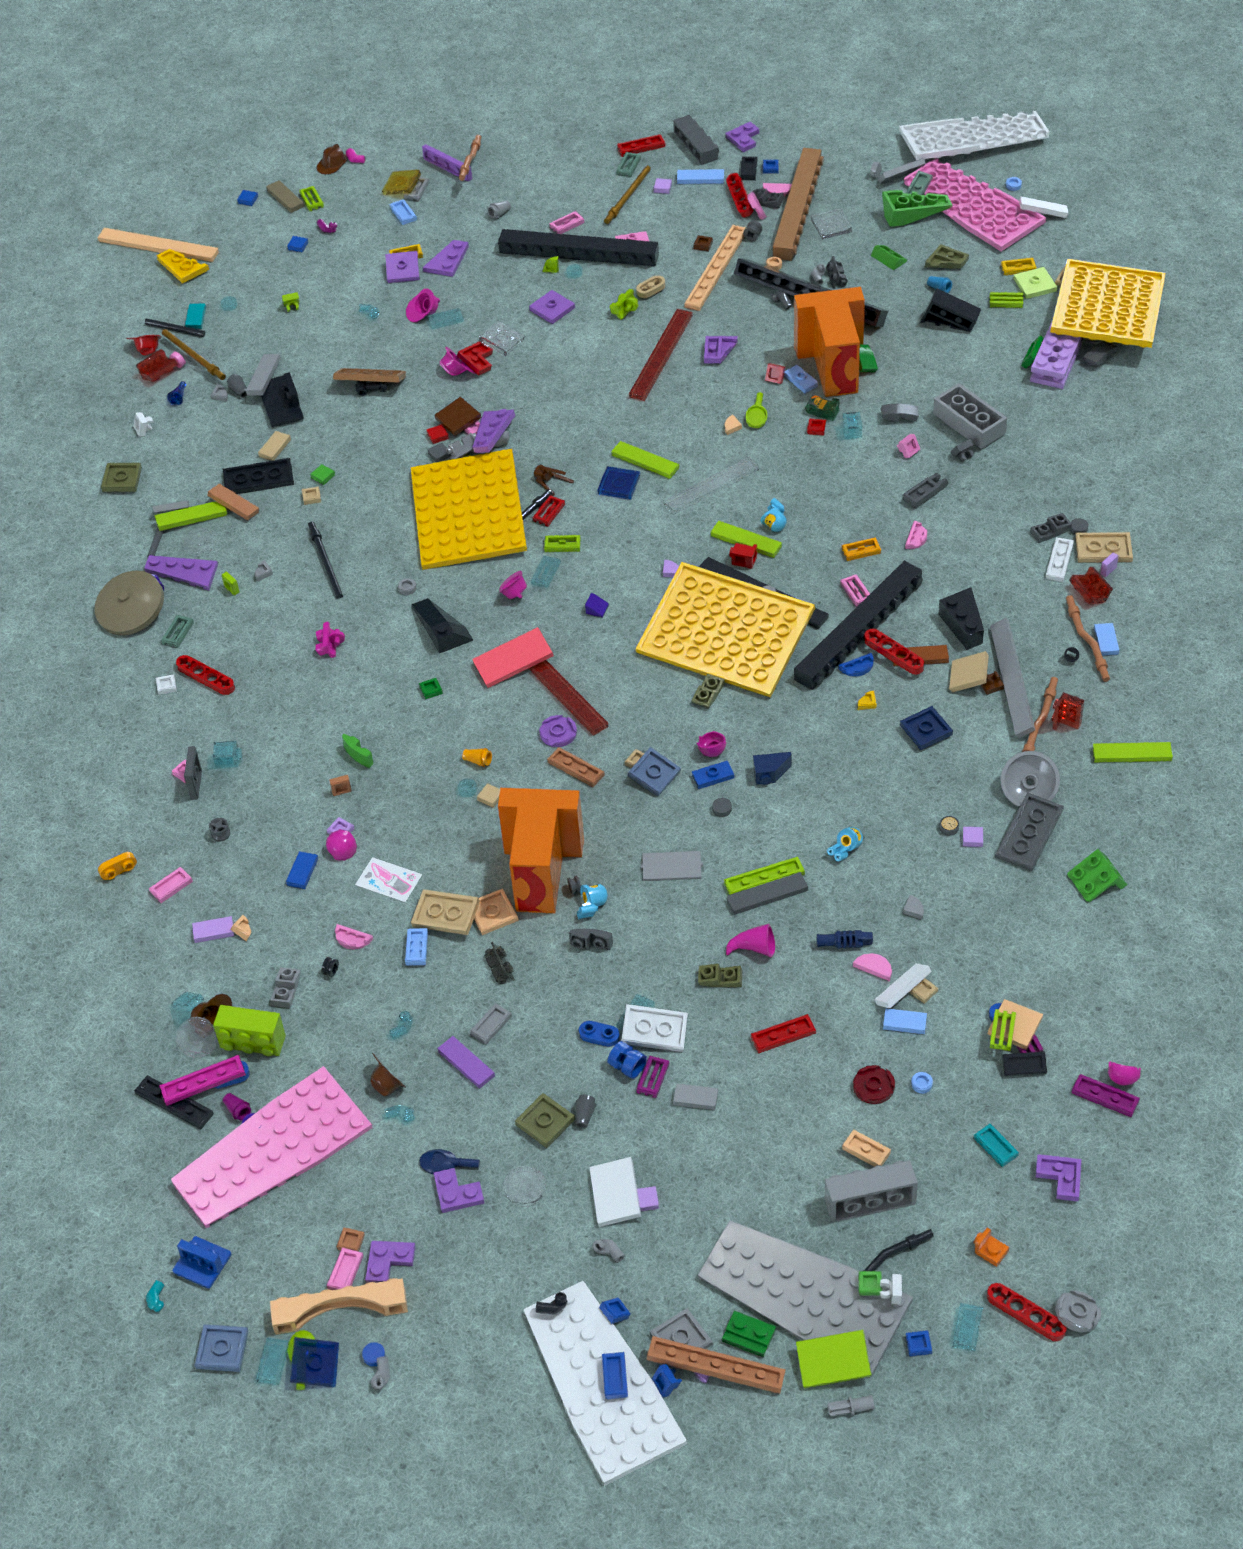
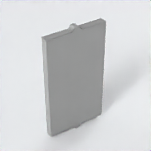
(671, 866)

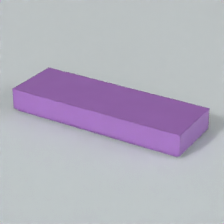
(466, 1062)

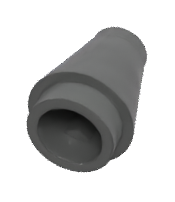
(237, 384)
(584, 1109)

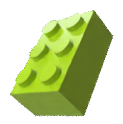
(249, 1030)

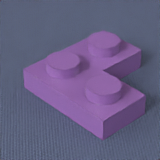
(741, 136)
(1065, 1171)
(453, 1196)
(385, 1254)

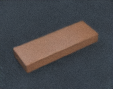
(233, 502)
(576, 767)

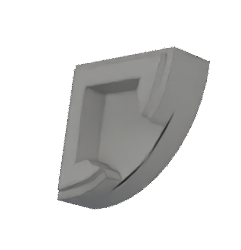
(219, 393)
(263, 571)
(914, 907)

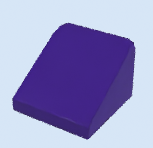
(596, 606)

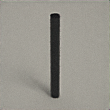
(173, 327)

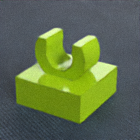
(291, 299)

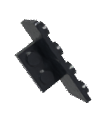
(282, 401)

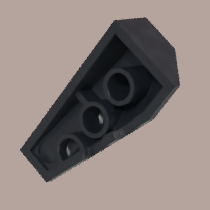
(440, 626)

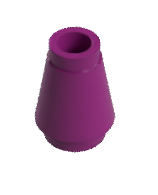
(236, 1106)

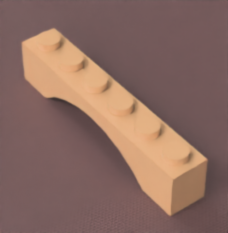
(292, 1313)

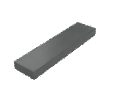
(767, 893)

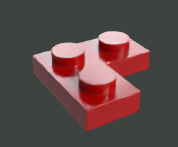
(475, 356)

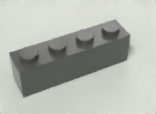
(695, 139)

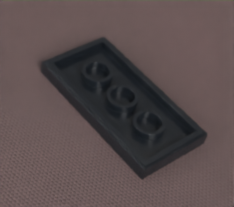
(258, 476)

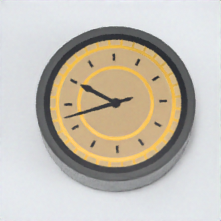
(949, 825)

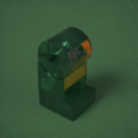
(823, 408)

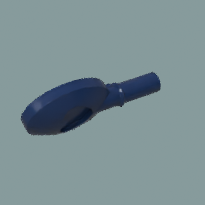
(440, 1160)

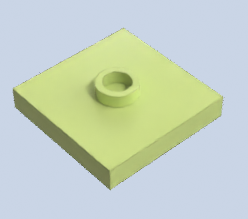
(1035, 282)

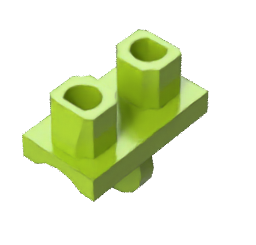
(625, 304)

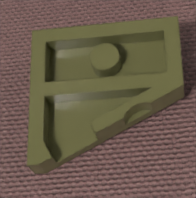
(947, 258)

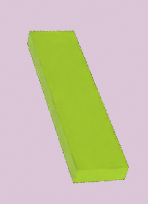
(645, 459)
(190, 515)
(738, 535)
(1132, 752)
(763, 875)

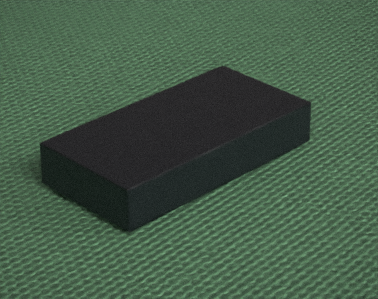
(748, 168)
(1024, 1063)

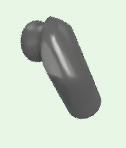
(781, 296)

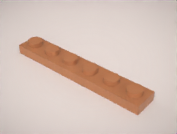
(716, 1364)

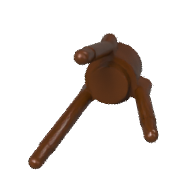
(545, 473)

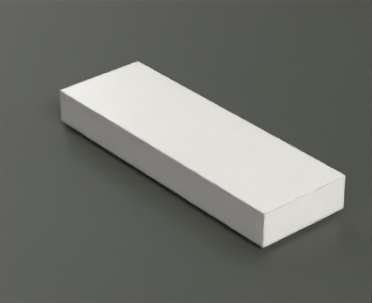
(1043, 207)
(1059, 559)
(903, 985)

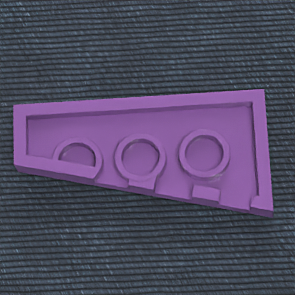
(491, 428)

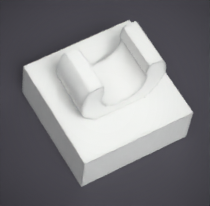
(142, 424)
(894, 1287)

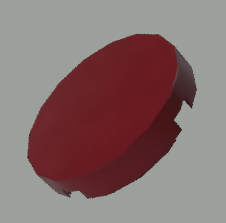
(875, 1090)

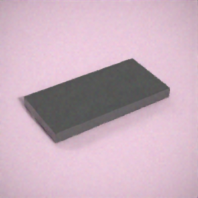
(1029, 831)

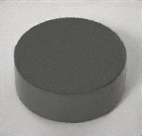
(1079, 526)
(722, 807)

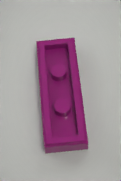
(1105, 1095)

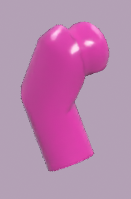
(353, 157)

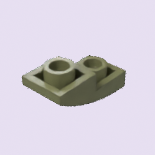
(708, 691)
(715, 976)

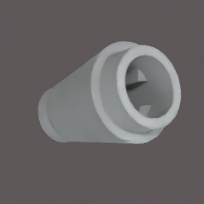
(498, 208)

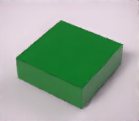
(430, 688)

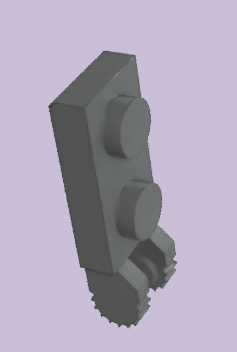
(924, 490)

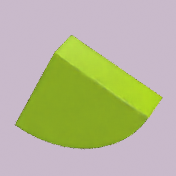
(551, 265)

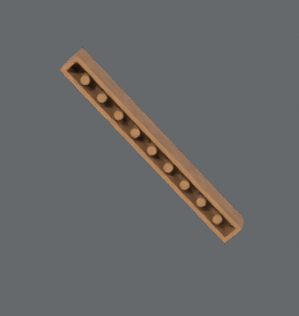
(798, 204)

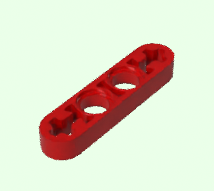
(742, 193)
(891, 654)
(205, 675)
(1024, 1314)

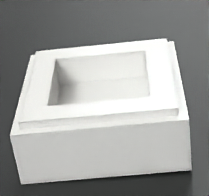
(166, 684)

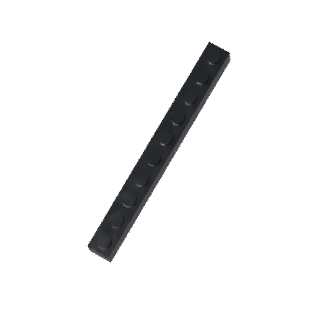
(578, 247)
(795, 286)
(852, 629)

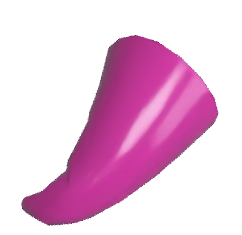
(757, 939)

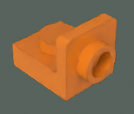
(990, 1248)

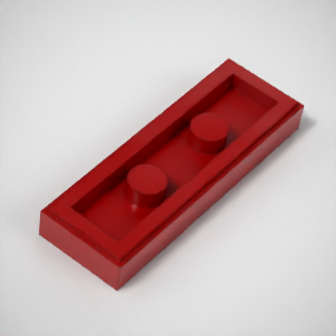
(641, 145)
(783, 1033)

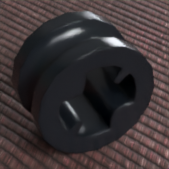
(330, 966)

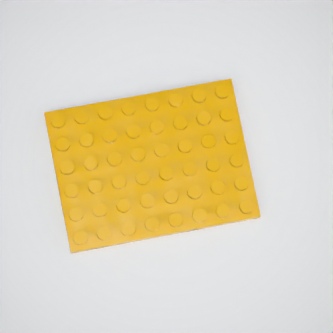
(1108, 303)
(468, 509)
(725, 629)

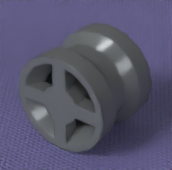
(753, 230)
(216, 826)

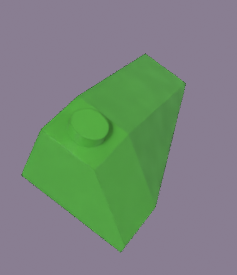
(906, 208)

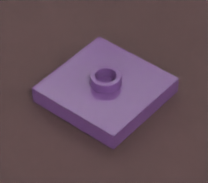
(402, 267)
(552, 306)

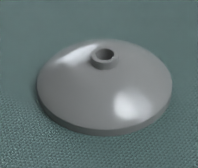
(1029, 766)

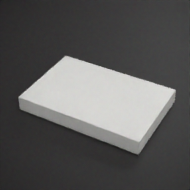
(654, 1028)
(615, 1192)

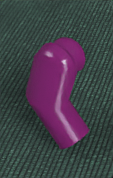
(331, 228)

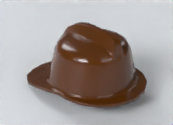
(332, 160)
(210, 1009)
(383, 1080)

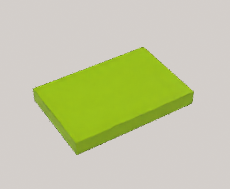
(833, 1359)

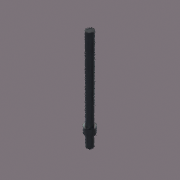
(316, 537)

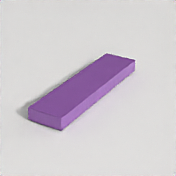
(444, 161)

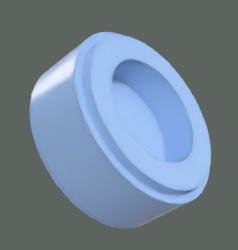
(1013, 183)
(922, 1082)

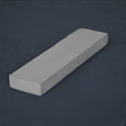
(263, 375)

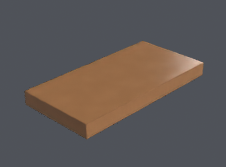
(369, 375)

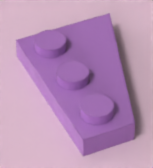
(448, 259)

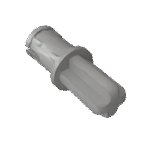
(850, 1406)

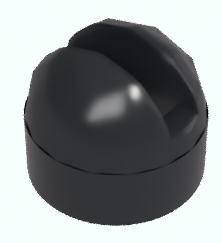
(1070, 658)

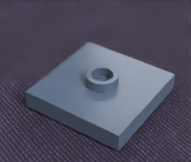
(654, 771)
(221, 1348)

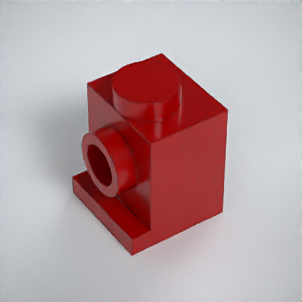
(743, 555)

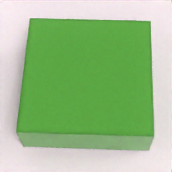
(322, 474)
(870, 1283)

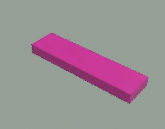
(202, 1080)

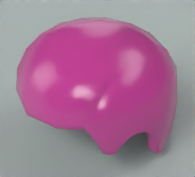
(712, 744)
(341, 845)
(1123, 1074)

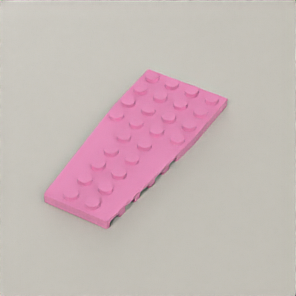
(980, 210)
(295, 1135)

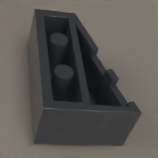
(950, 311)
(963, 618)

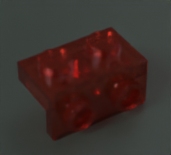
(155, 366)
(1091, 586)
(1068, 711)

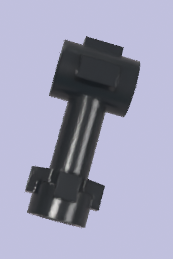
(362, 387)

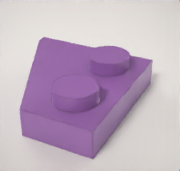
(718, 348)

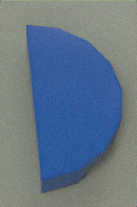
(857, 666)

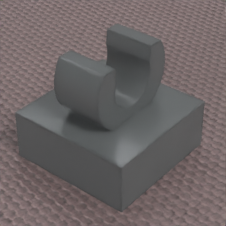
(963, 448)

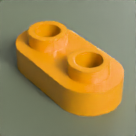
(117, 865)

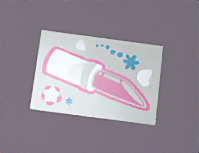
(388, 879)

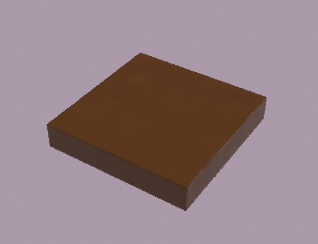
(457, 416)

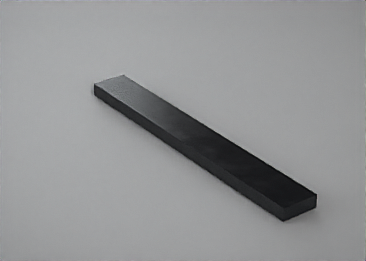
(818, 617)

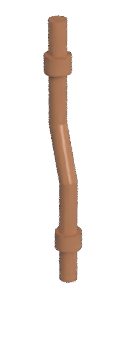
(464, 170)
(1100, 663)
(1049, 695)

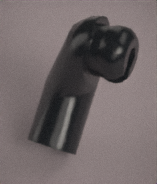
(553, 1307)

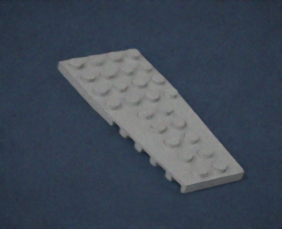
(800, 1289)

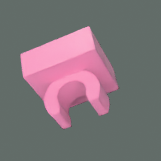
(908, 446)

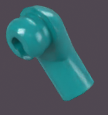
(152, 1296)

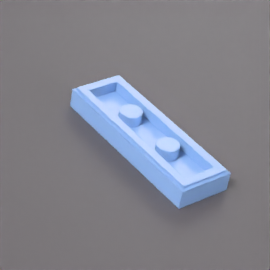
(708, 176)

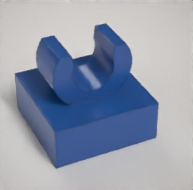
(665, 1380)

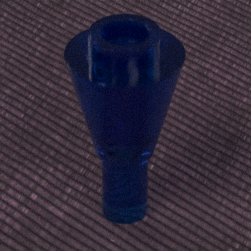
(176, 395)

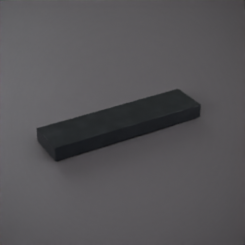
(184, 1109)

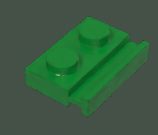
(748, 1334)

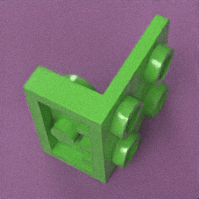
(1095, 875)

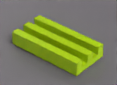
(313, 205)
(1006, 299)
(562, 543)
(1005, 1015)

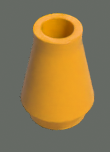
(478, 756)

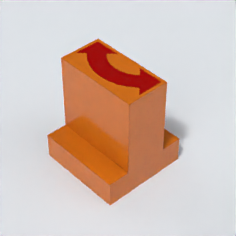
(831, 331)
(537, 833)

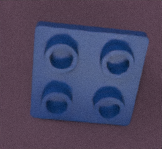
(200, 1261)

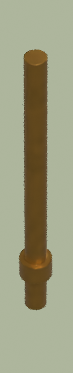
(614, 211)
(211, 368)

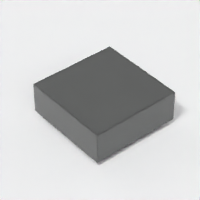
(438, 452)

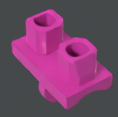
(330, 639)

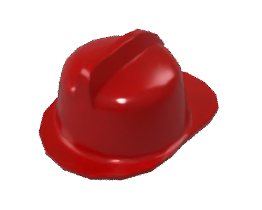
(146, 344)

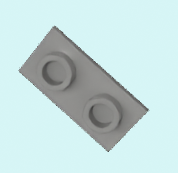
(458, 450)

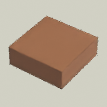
(340, 785)
(350, 1239)

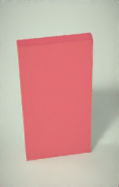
(512, 657)

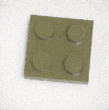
(121, 477)
(544, 1120)

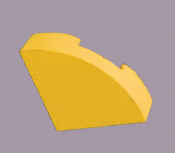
(867, 701)

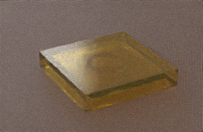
(401, 182)

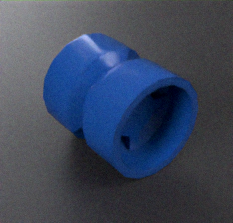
(626, 1059)

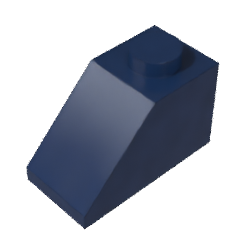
(771, 767)

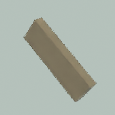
(285, 196)

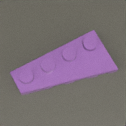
(193, 571)

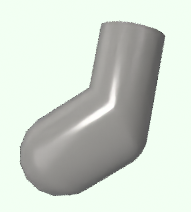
(608, 1247)

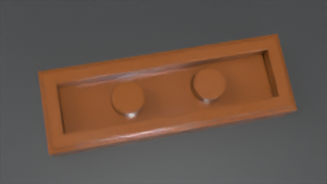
(930, 654)

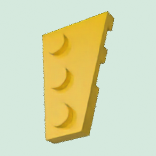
(181, 267)

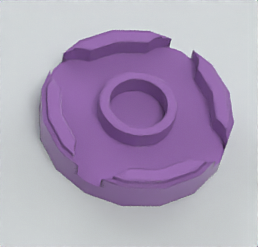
(558, 731)

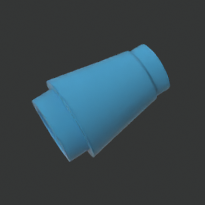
(941, 283)

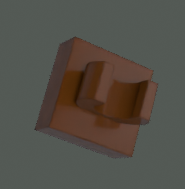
(993, 683)

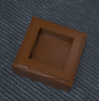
(703, 243)

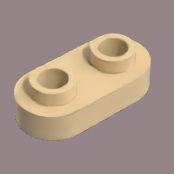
(650, 286)

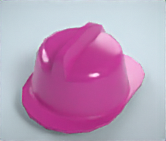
(422, 305)
(453, 364)
(513, 586)

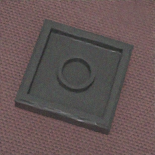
(193, 773)

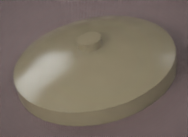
(129, 602)

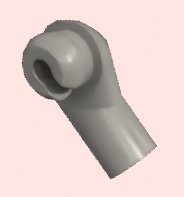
(817, 273)
(503, 439)
(382, 1375)

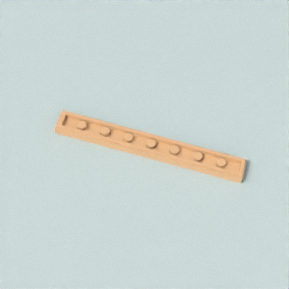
(157, 244)
(715, 268)

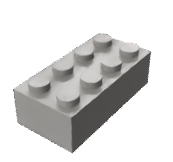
(970, 415)
(870, 1191)

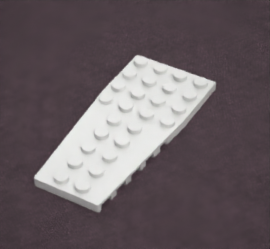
(962, 137)
(614, 1432)

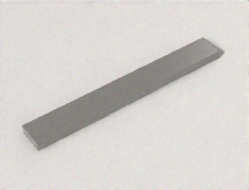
(1012, 678)

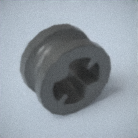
(574, 884)

